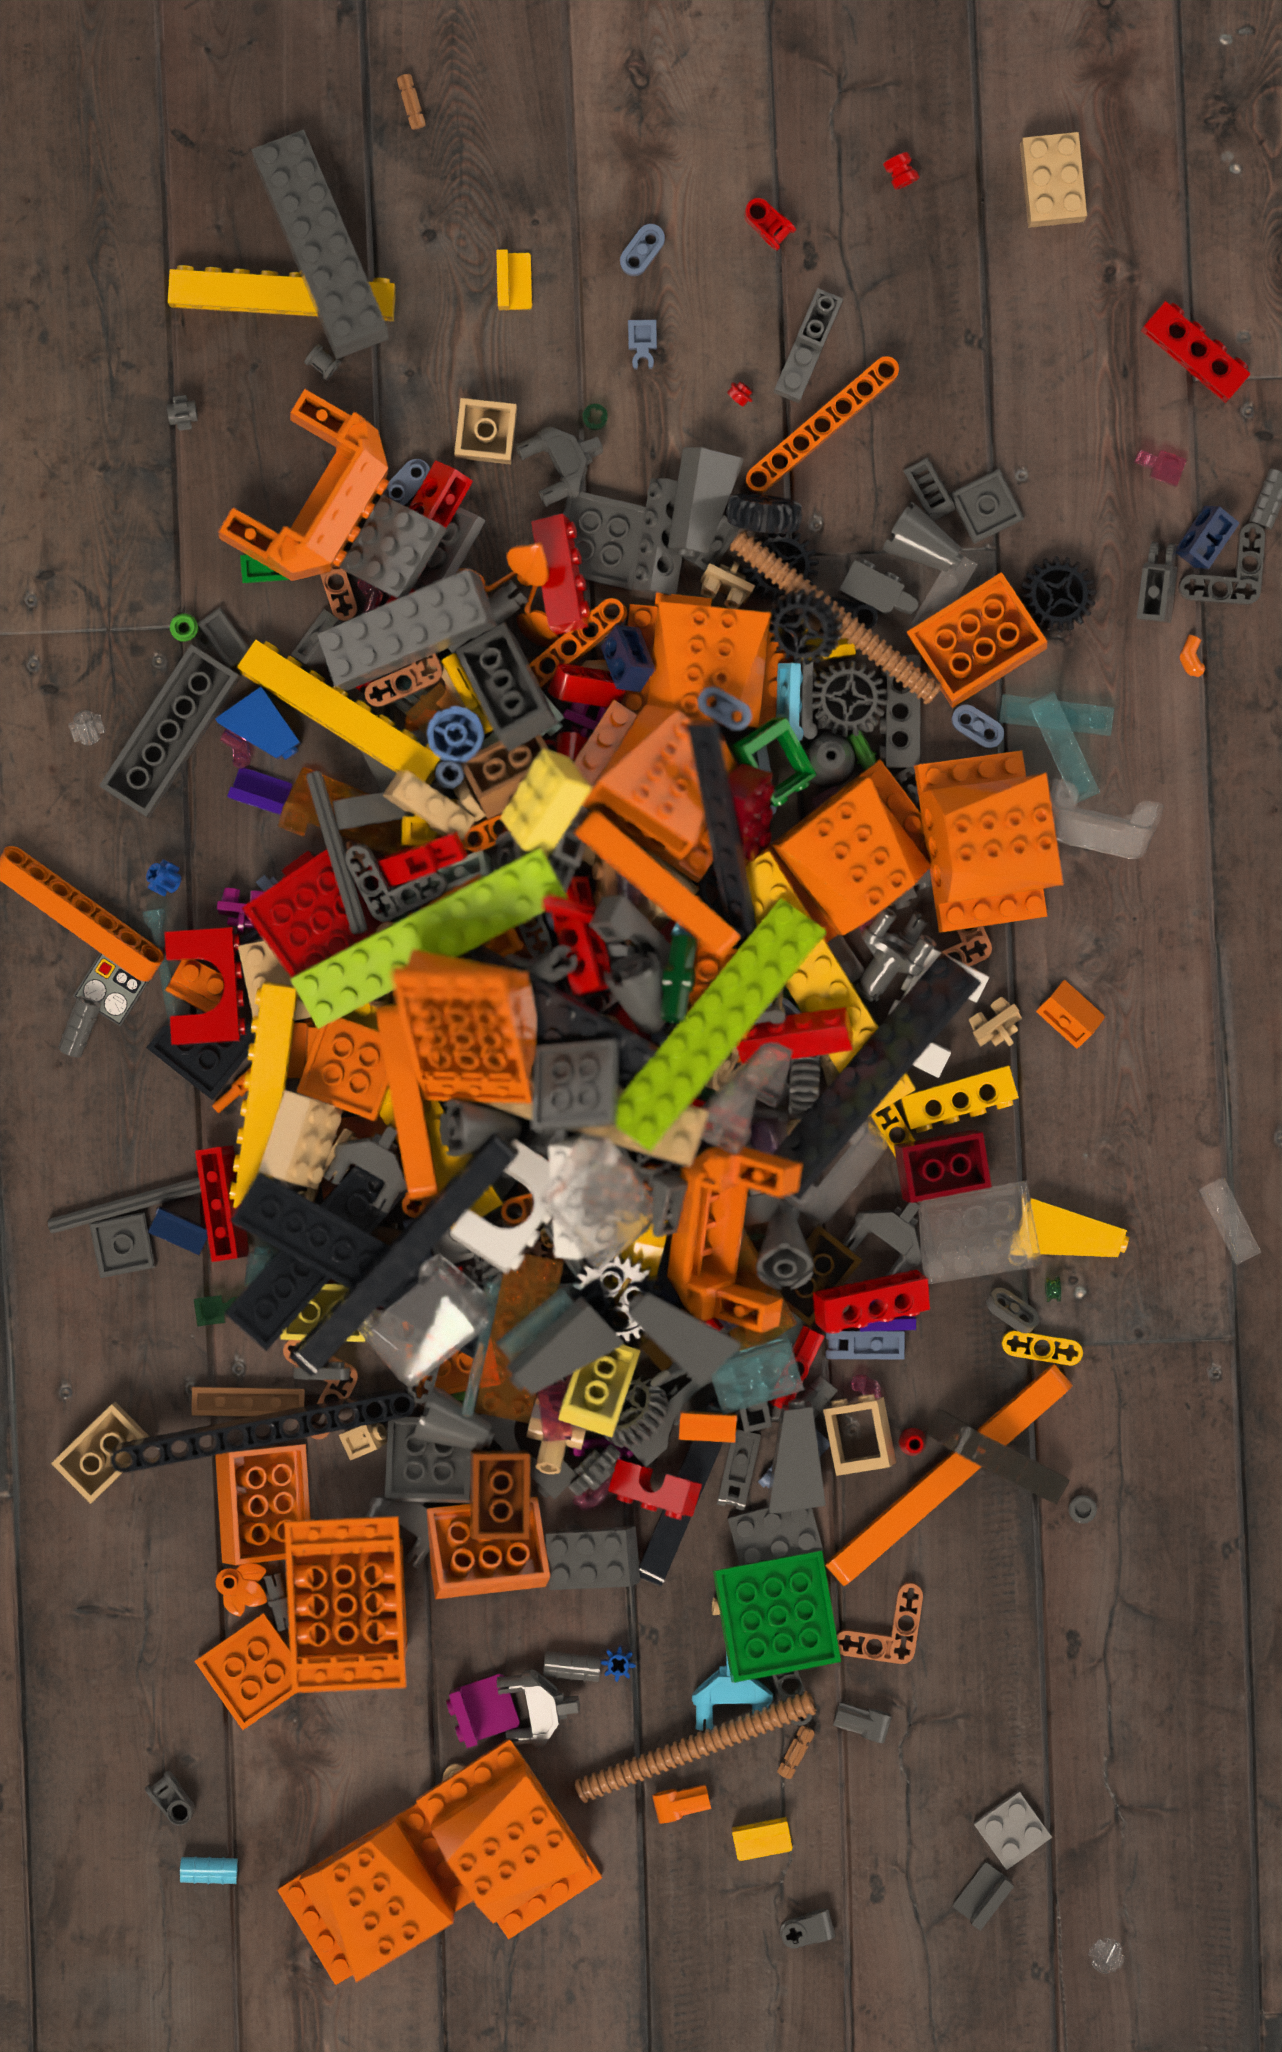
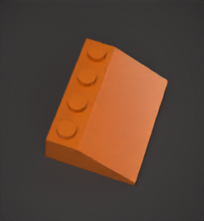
(977, 639)
(256, 1496)
(483, 1565)

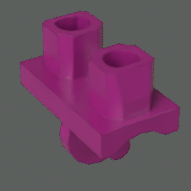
(577, 714)
(231, 906)

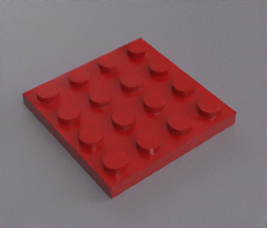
(306, 917)

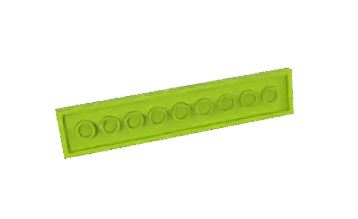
(441, 928)
(716, 1024)

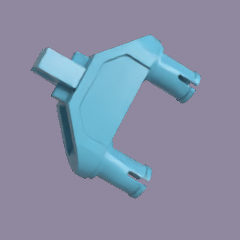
(720, 1690)

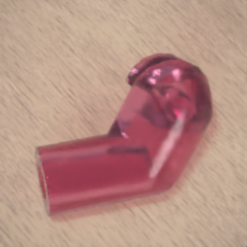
(240, 748)
(595, 1498)

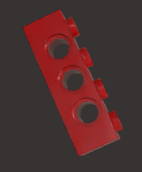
(1200, 367)
(441, 494)
(584, 943)
(884, 1290)

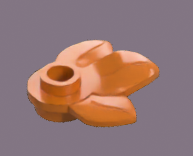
(245, 1589)

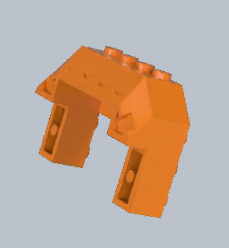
(335, 504)
(710, 1234)

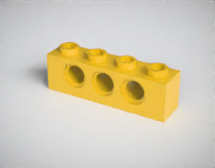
(998, 1078)

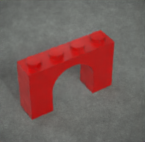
(224, 1020)

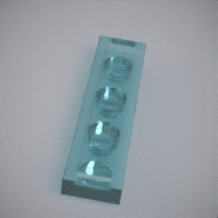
(1081, 717)
(1063, 745)

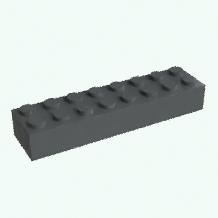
(320, 244)

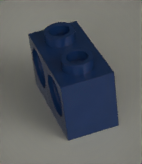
(1206, 537)
(628, 658)

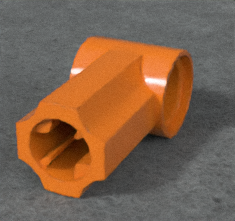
(673, 1804)

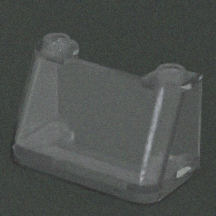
(1099, 831)
(824, 1201)
(427, 1321)

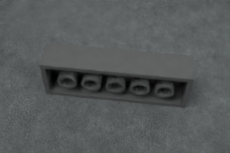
(407, 630)
(170, 731)

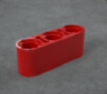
(584, 685)

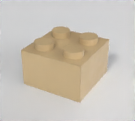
(485, 431)

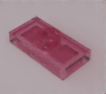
(550, 1404)

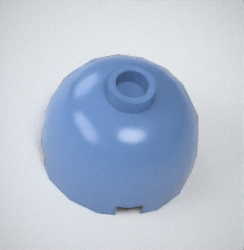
(455, 734)

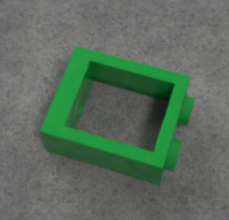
(779, 728)

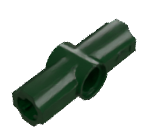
(678, 978)

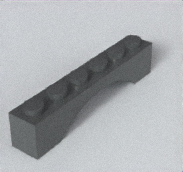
(658, 1441)

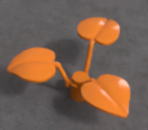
(531, 569)

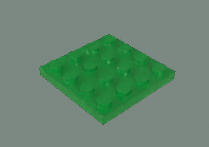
(776, 1616)

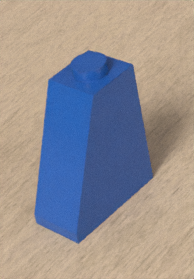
(261, 724)

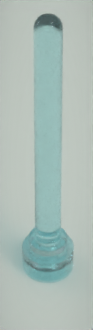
(155, 921)
(491, 1293)

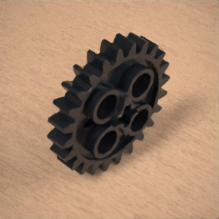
(596, 1283)

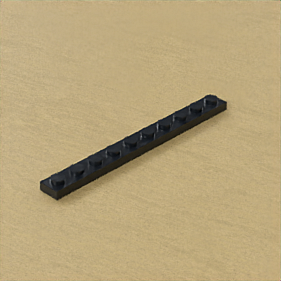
(722, 827)

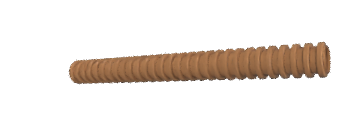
(851, 629)
(695, 1746)

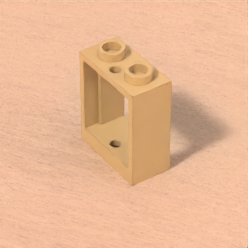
(884, 1459)

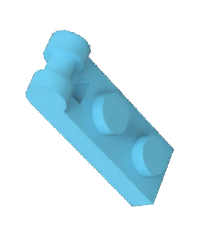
(788, 695)

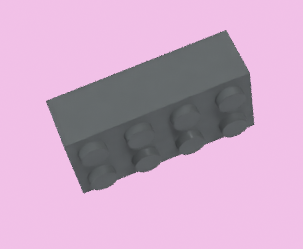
(506, 687)

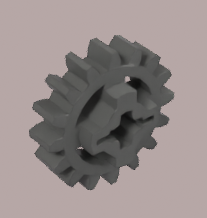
(594, 1470)

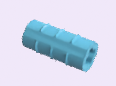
(208, 1870)

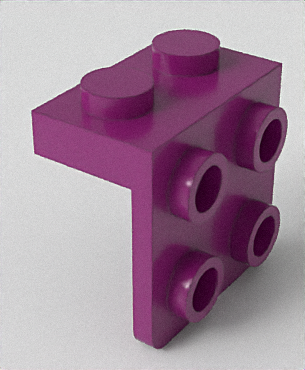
(481, 1710)

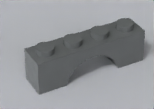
(620, 920)
(547, 1483)

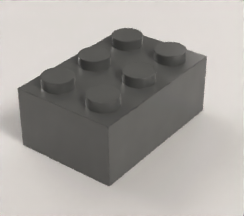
(593, 1558)

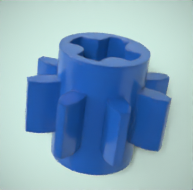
(163, 877)
(617, 1671)

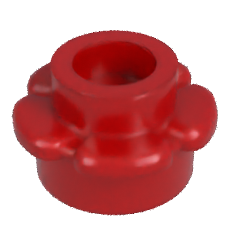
(740, 393)

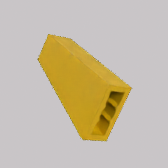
(1074, 1234)

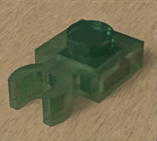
(210, 1309)

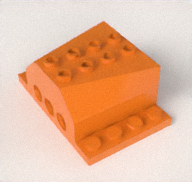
(706, 649)
(649, 783)
(987, 840)
(854, 852)
(467, 1028)
(346, 1604)
(507, 1839)
(376, 1897)

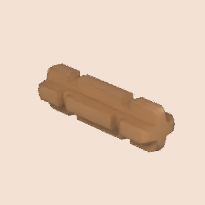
(411, 101)
(796, 1752)

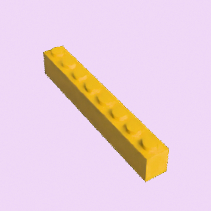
(256, 293)
(337, 712)
(266, 1080)

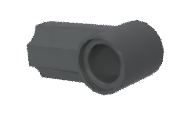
(869, 1723)

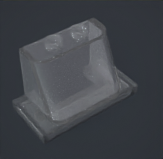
(732, 1103)

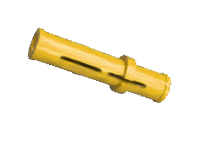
(465, 689)

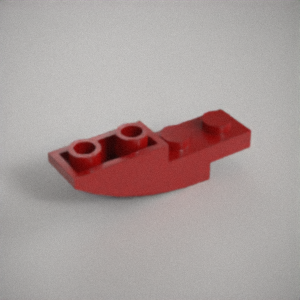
(420, 860)

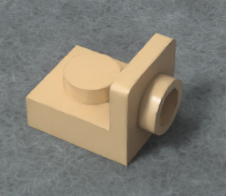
(363, 1439)

